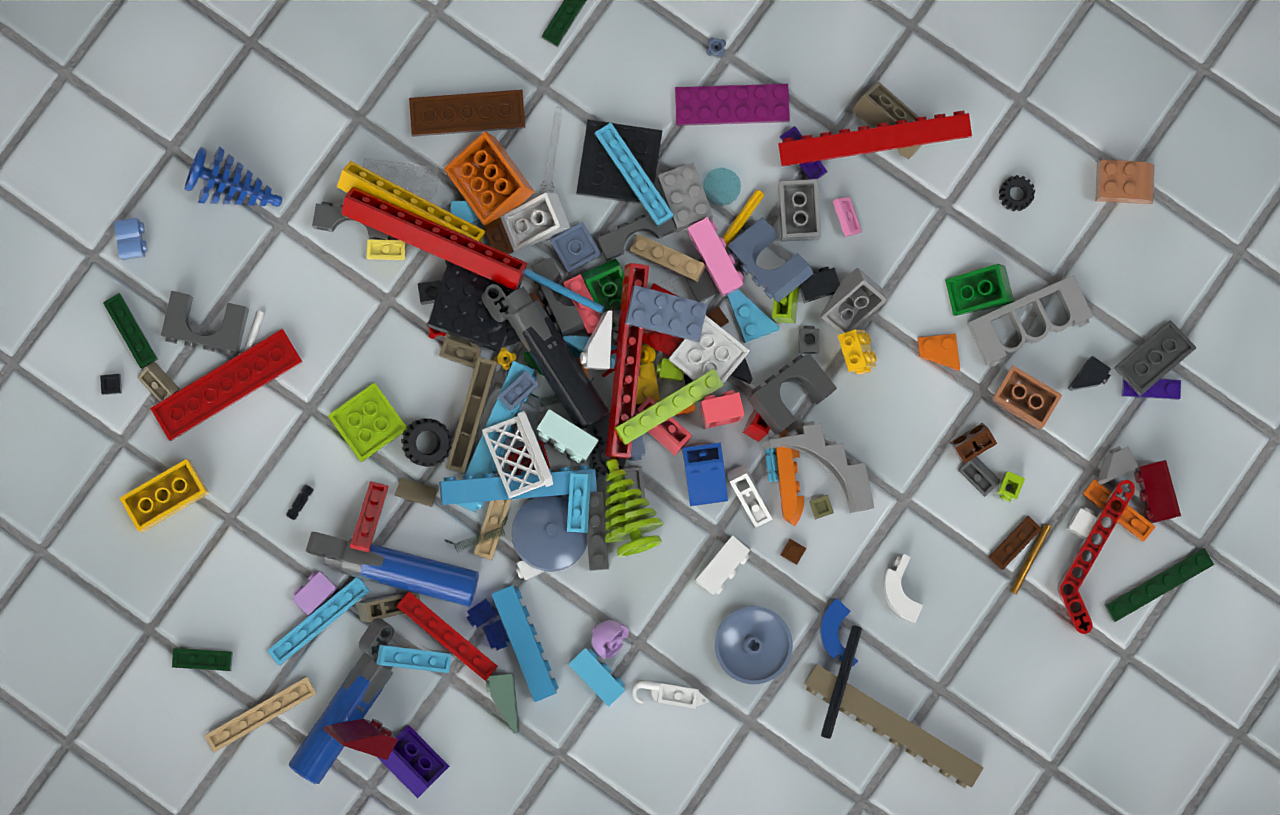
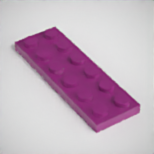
(732, 104)

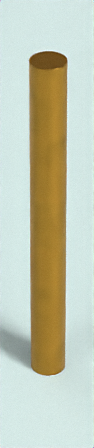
(1030, 559)

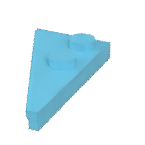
(750, 318)

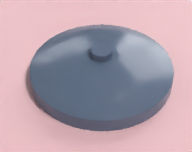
(542, 535)
(753, 645)

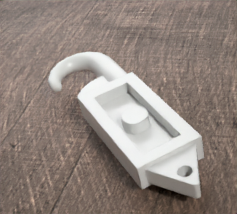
(670, 694)

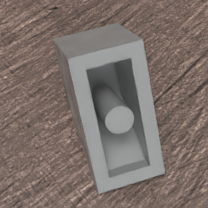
(1116, 464)

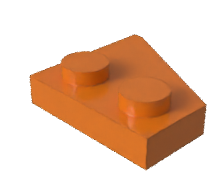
(940, 349)

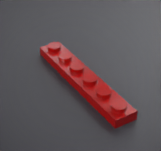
(447, 636)

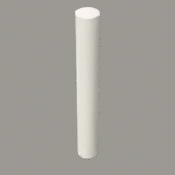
(254, 330)

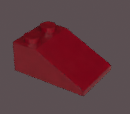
(364, 737)

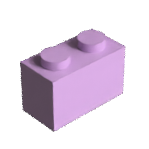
(314, 592)

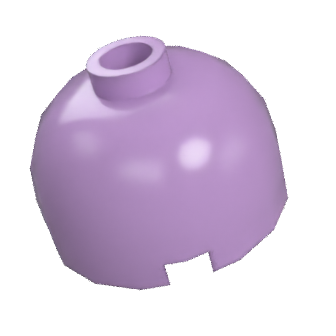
(607, 638)

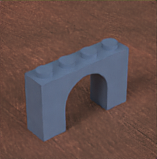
(776, 282)

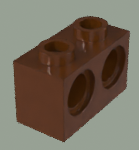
(973, 443)

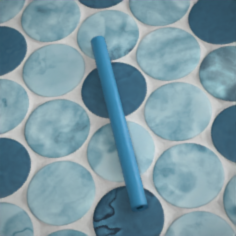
(564, 291)

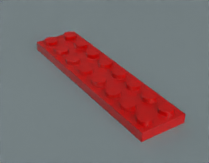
(226, 385)

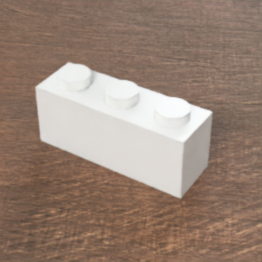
(723, 566)

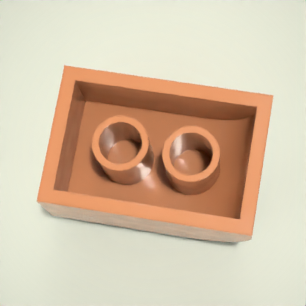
(1125, 182)
(1027, 397)

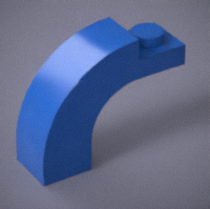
(829, 628)

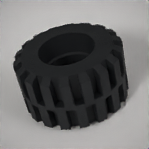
(442, 447)

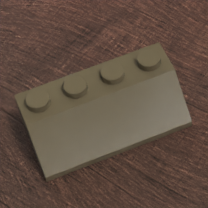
(882, 106)

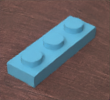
(579, 503)

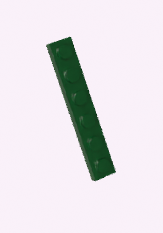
(1159, 585)

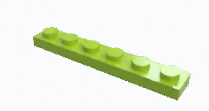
(669, 406)

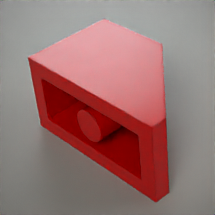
(756, 427)

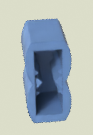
(129, 238)

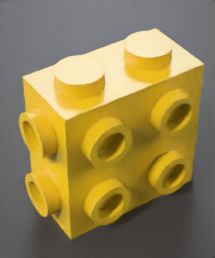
(857, 351)

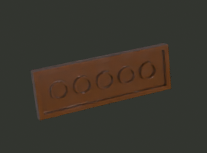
(467, 113)

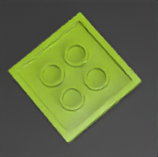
(368, 422)

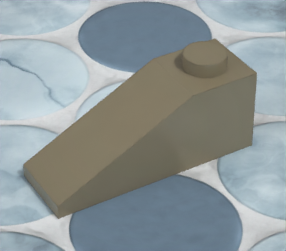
(381, 606)

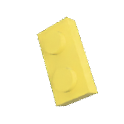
(386, 249)

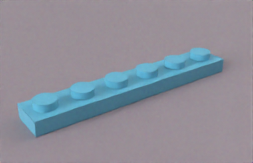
(634, 174)
(318, 621)

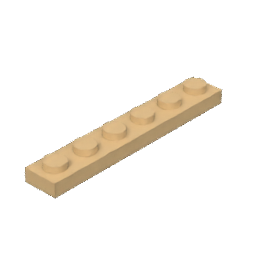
(260, 714)

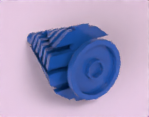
(223, 180)

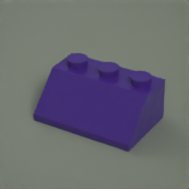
(414, 762)

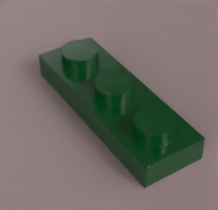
(202, 659)

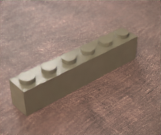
(471, 415)

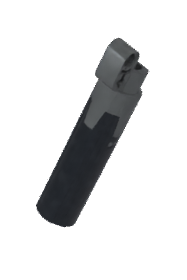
(548, 353)

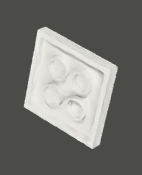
(714, 351)

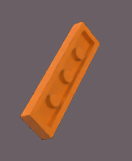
(1130, 519)

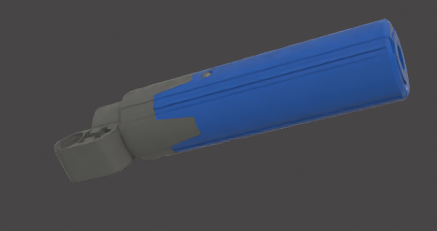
(397, 569)
(348, 704)

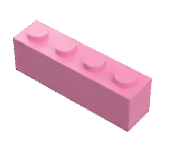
(715, 257)

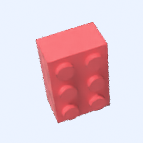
(721, 410)

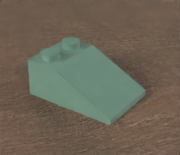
(504, 695)

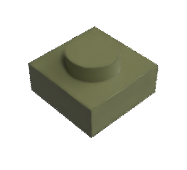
(821, 507)

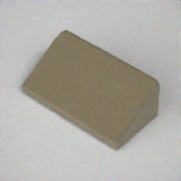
(158, 382)
(416, 492)

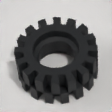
(1009, 201)
(597, 462)

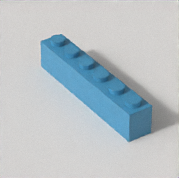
(524, 643)

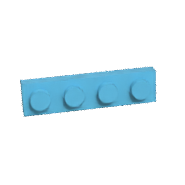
(414, 658)

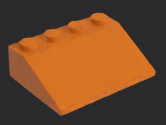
(488, 179)

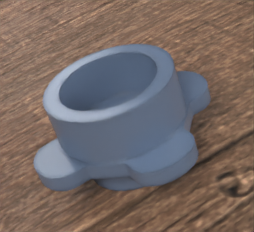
(716, 42)

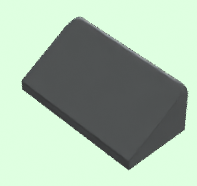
(704, 288)
(979, 476)

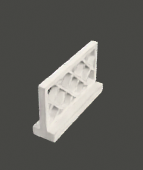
(531, 446)

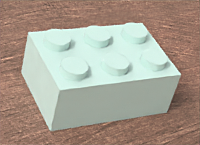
(566, 437)

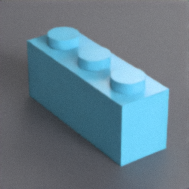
(597, 676)

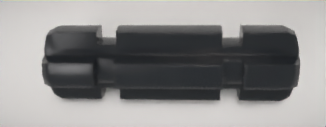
(299, 502)

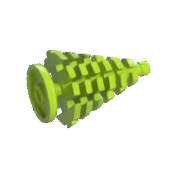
(628, 514)

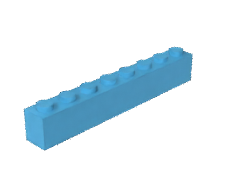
(492, 488)

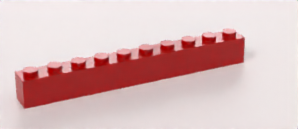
(875, 139)
(434, 238)
(626, 364)

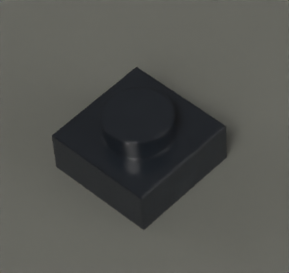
(111, 384)

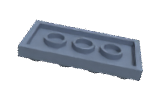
(666, 313)

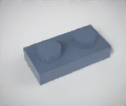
(518, 391)

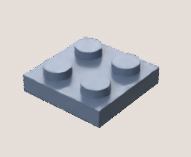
(575, 247)

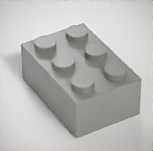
(684, 196)
(799, 210)

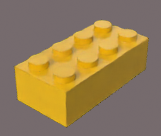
(164, 495)

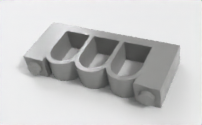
(1070, 298)

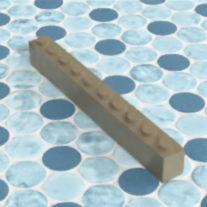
(897, 728)

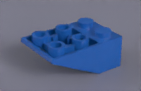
(705, 474)

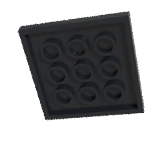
(598, 172)
(461, 311)

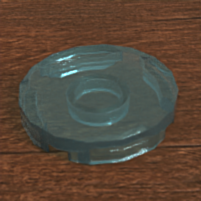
(722, 186)

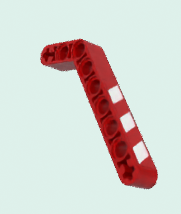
(1095, 549)

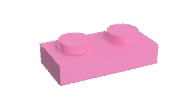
(847, 216)

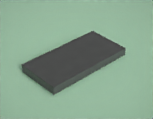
(1155, 358)

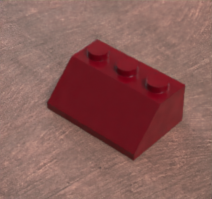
(1157, 492)

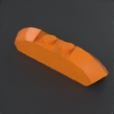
(791, 504)

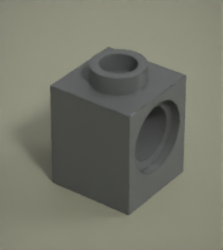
(805, 348)

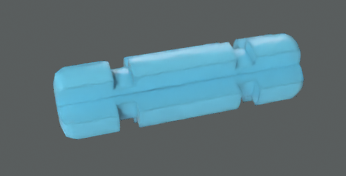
(771, 463)

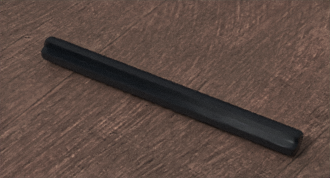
(841, 681)

